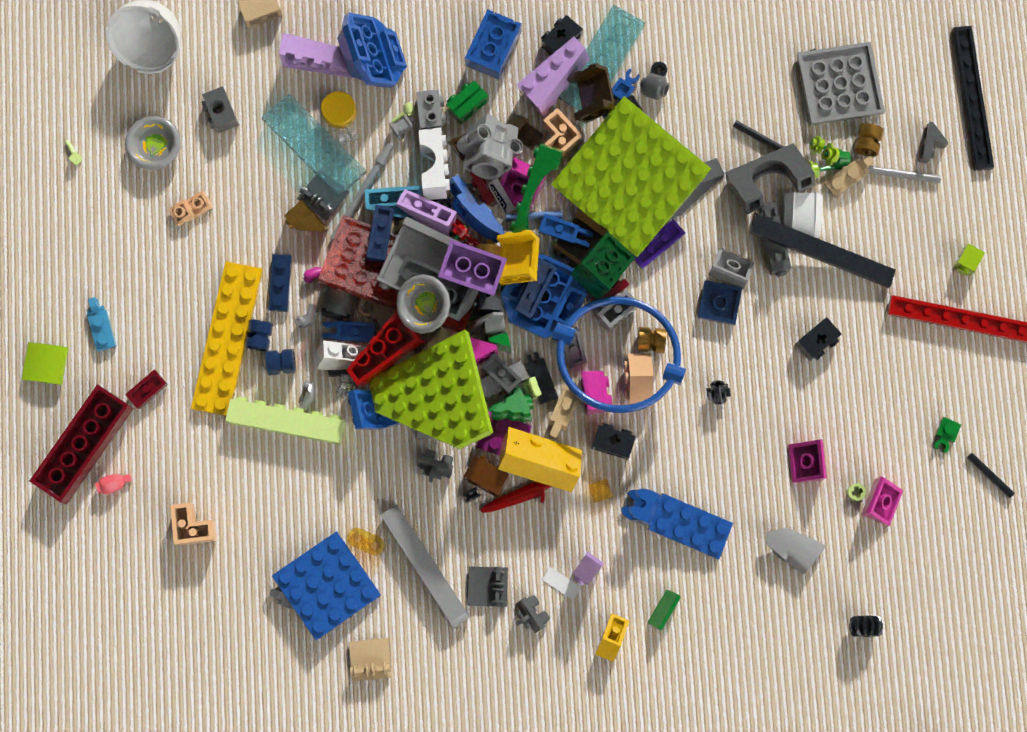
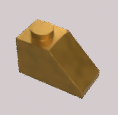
(304, 219)

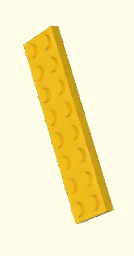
(226, 338)

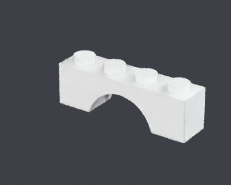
(434, 180)

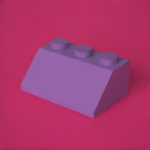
(472, 267)

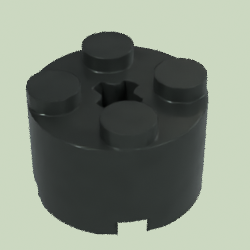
(336, 304)

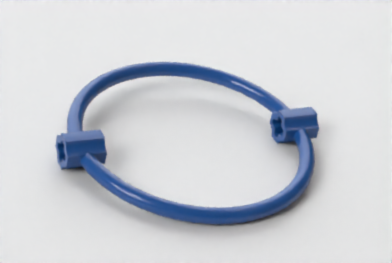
(564, 336)

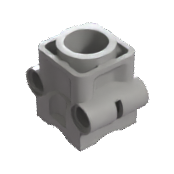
(490, 147)

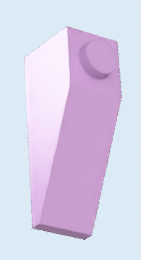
(427, 212)
(587, 569)

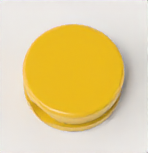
(338, 109)

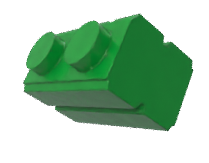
(467, 102)

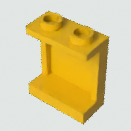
(522, 257)

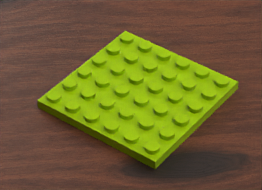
(631, 176)

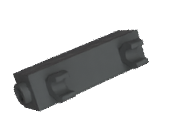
(776, 255)

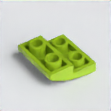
(45, 363)

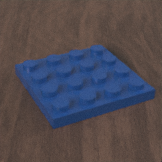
(326, 585)

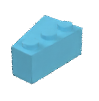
(389, 197)

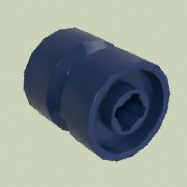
(258, 335)
(280, 362)

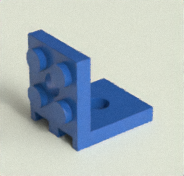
(364, 413)

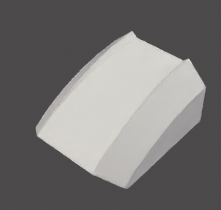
(803, 212)

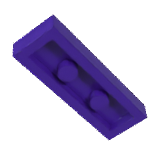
(662, 241)

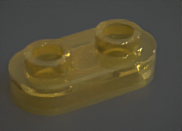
(366, 541)

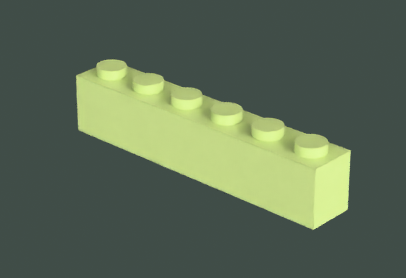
(285, 421)

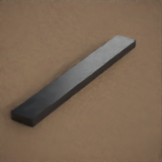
(972, 98)
(822, 251)

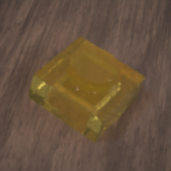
(600, 490)

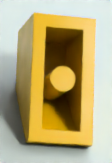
(612, 637)

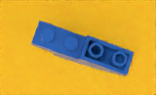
(476, 216)

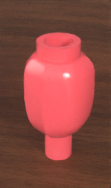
(112, 483)

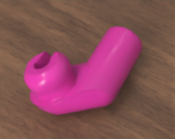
(312, 273)

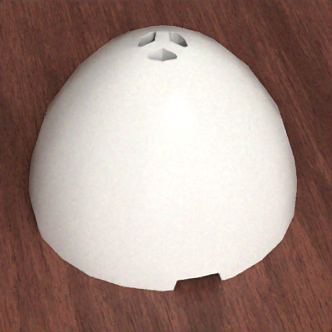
(140, 40)

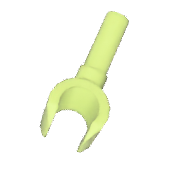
(408, 110)
(75, 158)

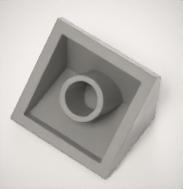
(731, 268)

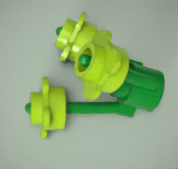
(829, 154)

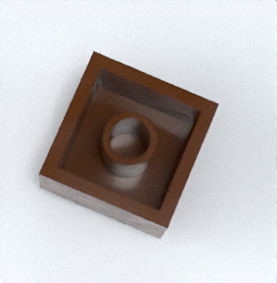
(486, 476)

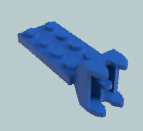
(679, 521)

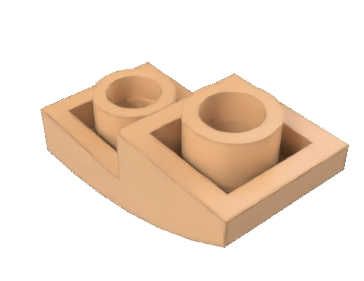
(191, 208)

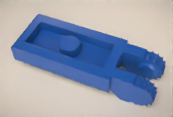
(564, 230)
(350, 331)

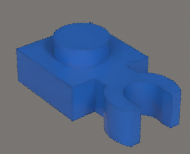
(624, 87)

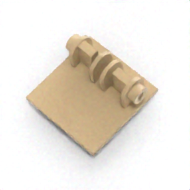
(370, 659)

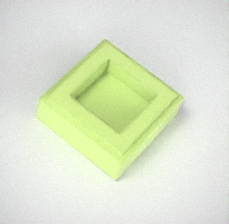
(531, 387)

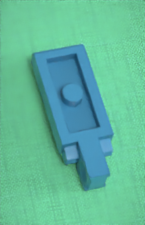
(100, 326)

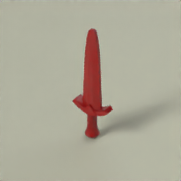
(518, 496)

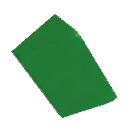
(501, 341)
(664, 609)

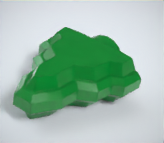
(513, 406)

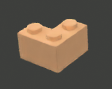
(563, 132)
(639, 377)
(186, 528)

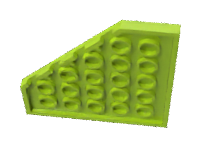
(436, 393)

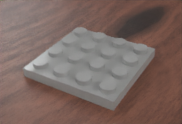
(840, 83)

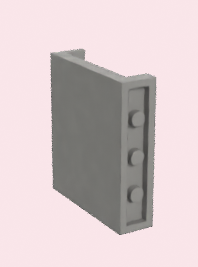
(418, 243)

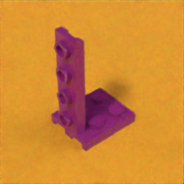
(493, 442)

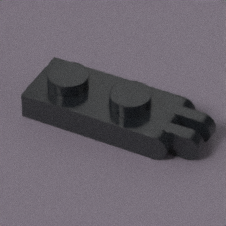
(540, 371)

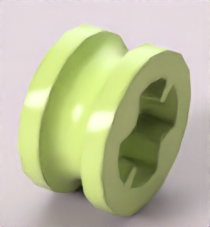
(851, 489)

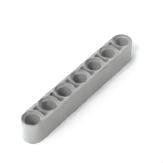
(425, 566)

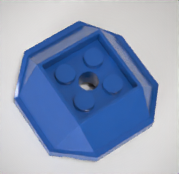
(371, 51)
(564, 299)

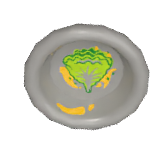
(152, 143)
(423, 303)

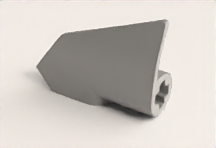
(491, 322)
(794, 548)

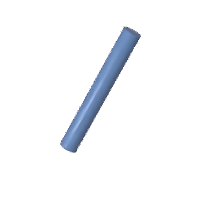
(535, 215)

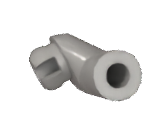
(307, 319)

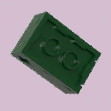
(602, 265)

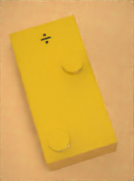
(540, 459)

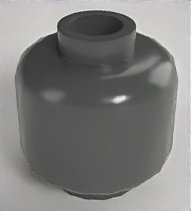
(654, 86)

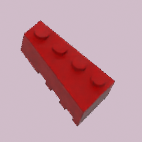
(384, 350)

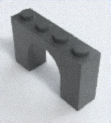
(784, 161)

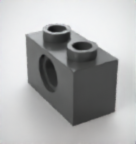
(218, 99)

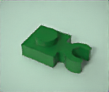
(947, 432)

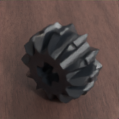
(866, 626)

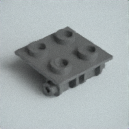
(320, 198)
(488, 586)

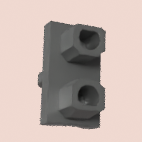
(435, 468)
(528, 616)

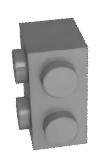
(429, 109)
(613, 314)

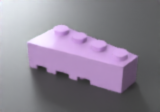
(312, 56)
(550, 78)

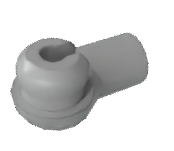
(309, 396)

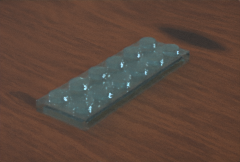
(608, 47)
(313, 145)

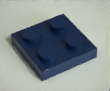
(719, 302)

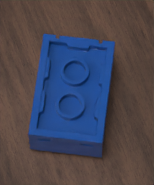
(493, 44)

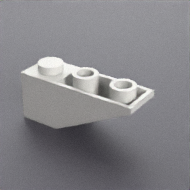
(336, 355)

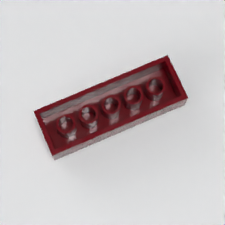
(81, 444)

